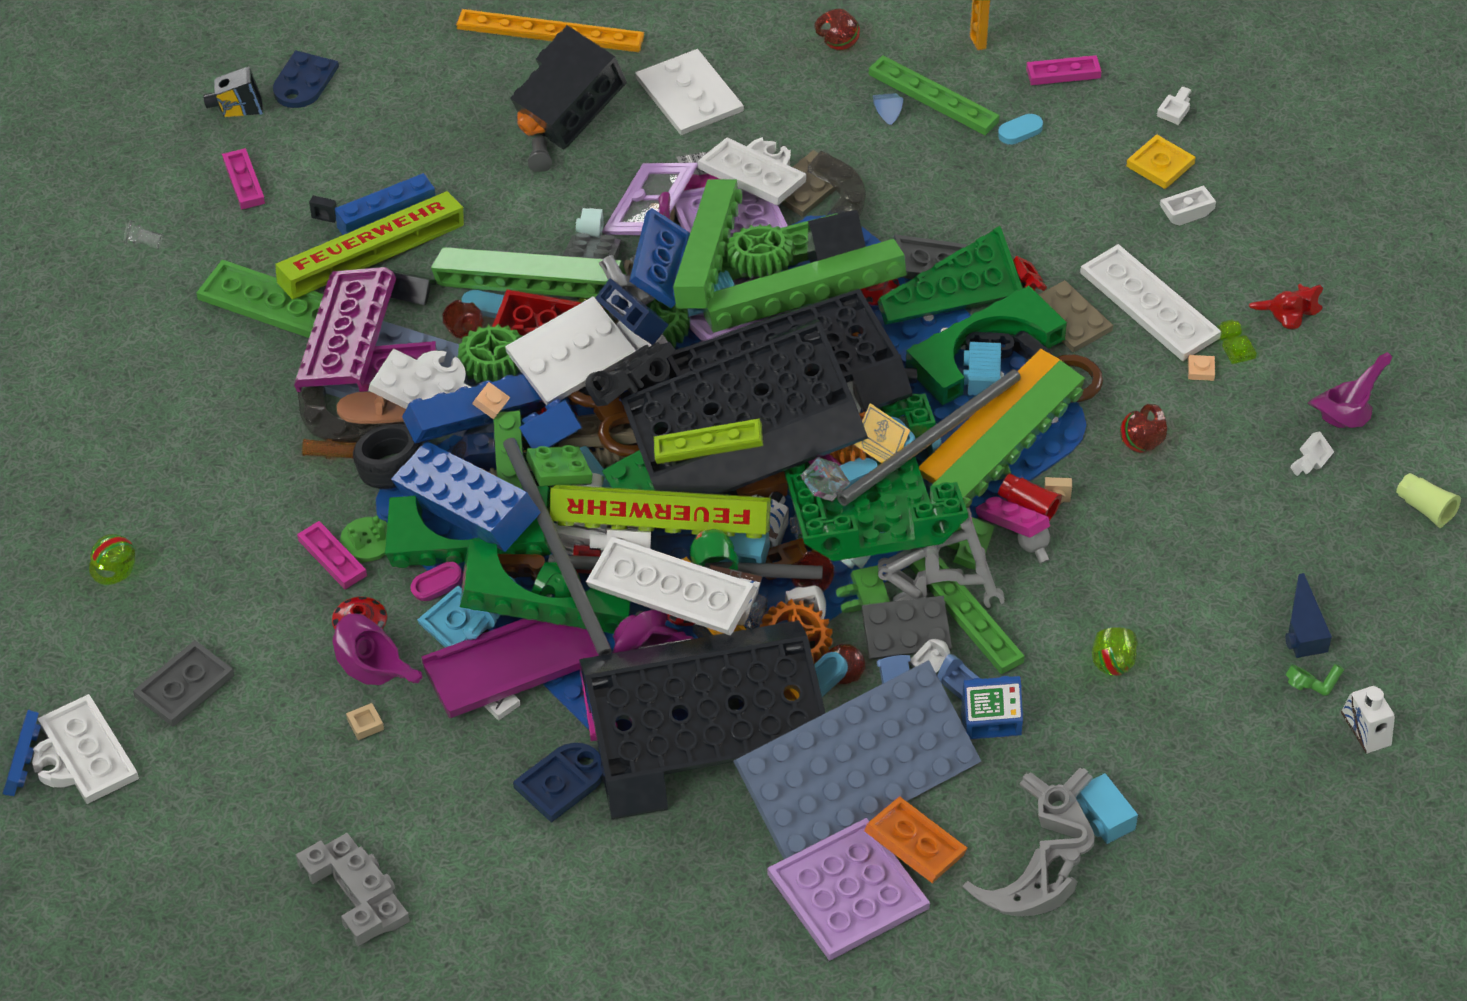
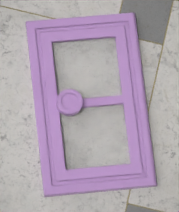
(644, 193)

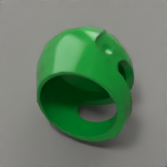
(712, 547)
(551, 581)

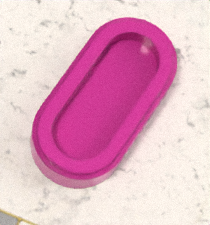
(437, 581)

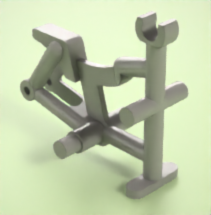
(917, 588)

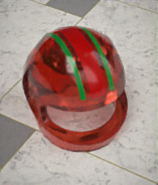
(843, 30)
(1142, 434)

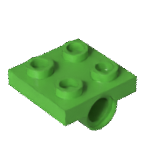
(559, 465)

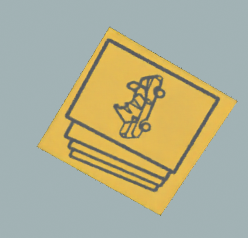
(884, 434)

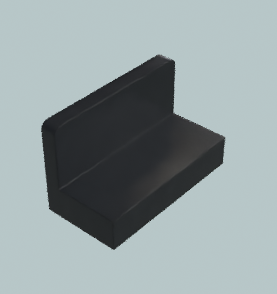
(411, 287)

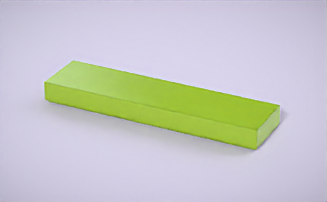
(708, 441)

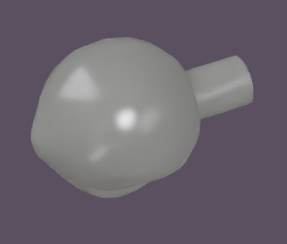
(1036, 544)

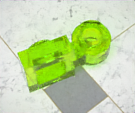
(1236, 348)

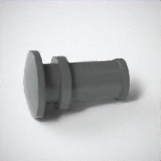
(539, 157)

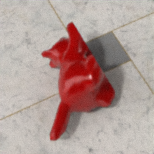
(1291, 306)

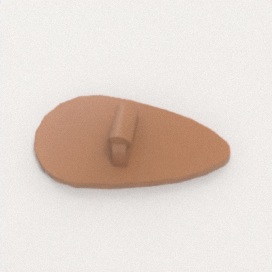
(369, 409)

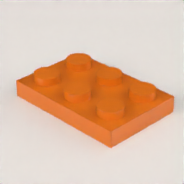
(915, 839)

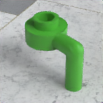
(1302, 679)

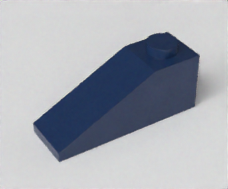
(631, 312)
(1307, 627)

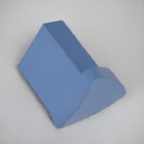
(888, 106)
(893, 666)
(953, 673)

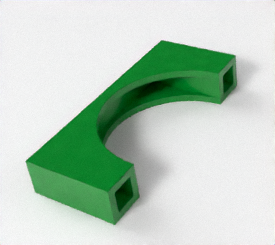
(1018, 312)
(413, 543)
(491, 590)

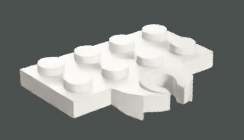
(754, 168)
(407, 379)
(82, 751)

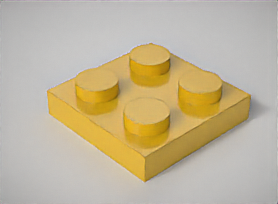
(1160, 161)

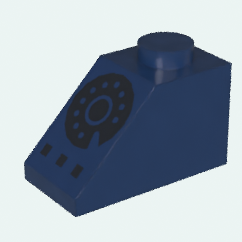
(477, 450)

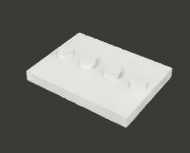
(689, 92)
(568, 349)

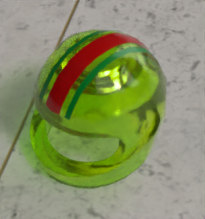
(112, 554)
(1114, 650)

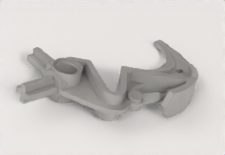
(1064, 819)

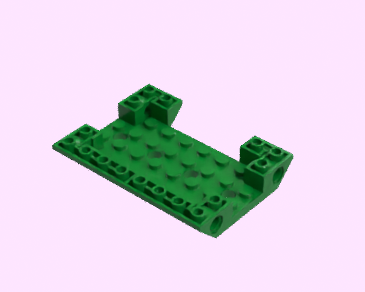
(898, 509)

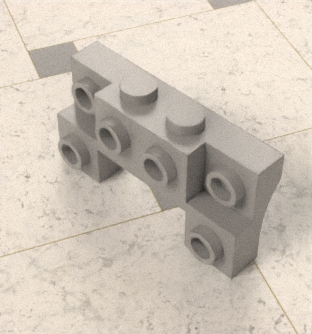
(362, 881)

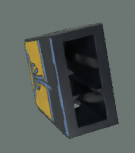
(236, 94)

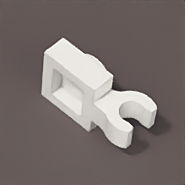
(1175, 108)
(1315, 452)

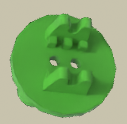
(366, 547)

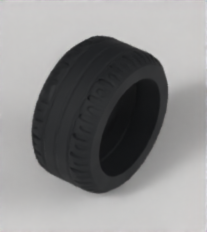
(380, 443)

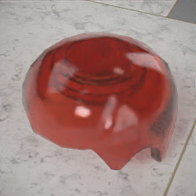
(462, 315)
(815, 559)
(854, 659)

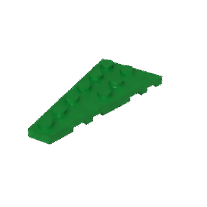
(962, 280)

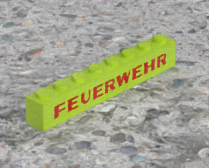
(370, 244)
(660, 510)

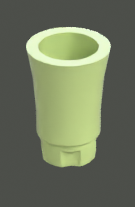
(1429, 499)

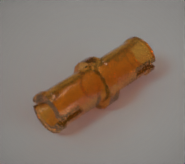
(328, 448)

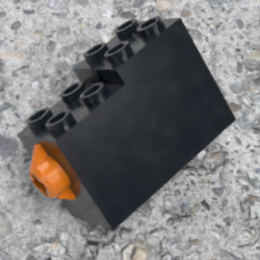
(567, 88)

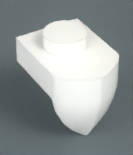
(809, 595)
(932, 650)

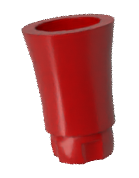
(1030, 495)

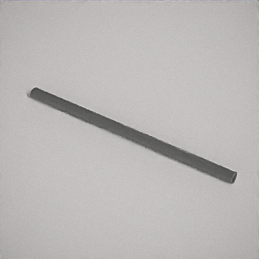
(928, 438)
(558, 549)
(759, 569)

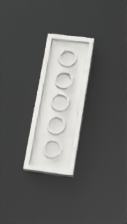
(1150, 302)
(671, 585)

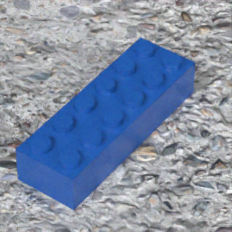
(466, 495)

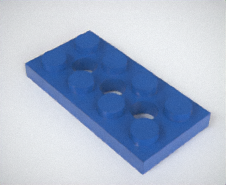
(648, 261)

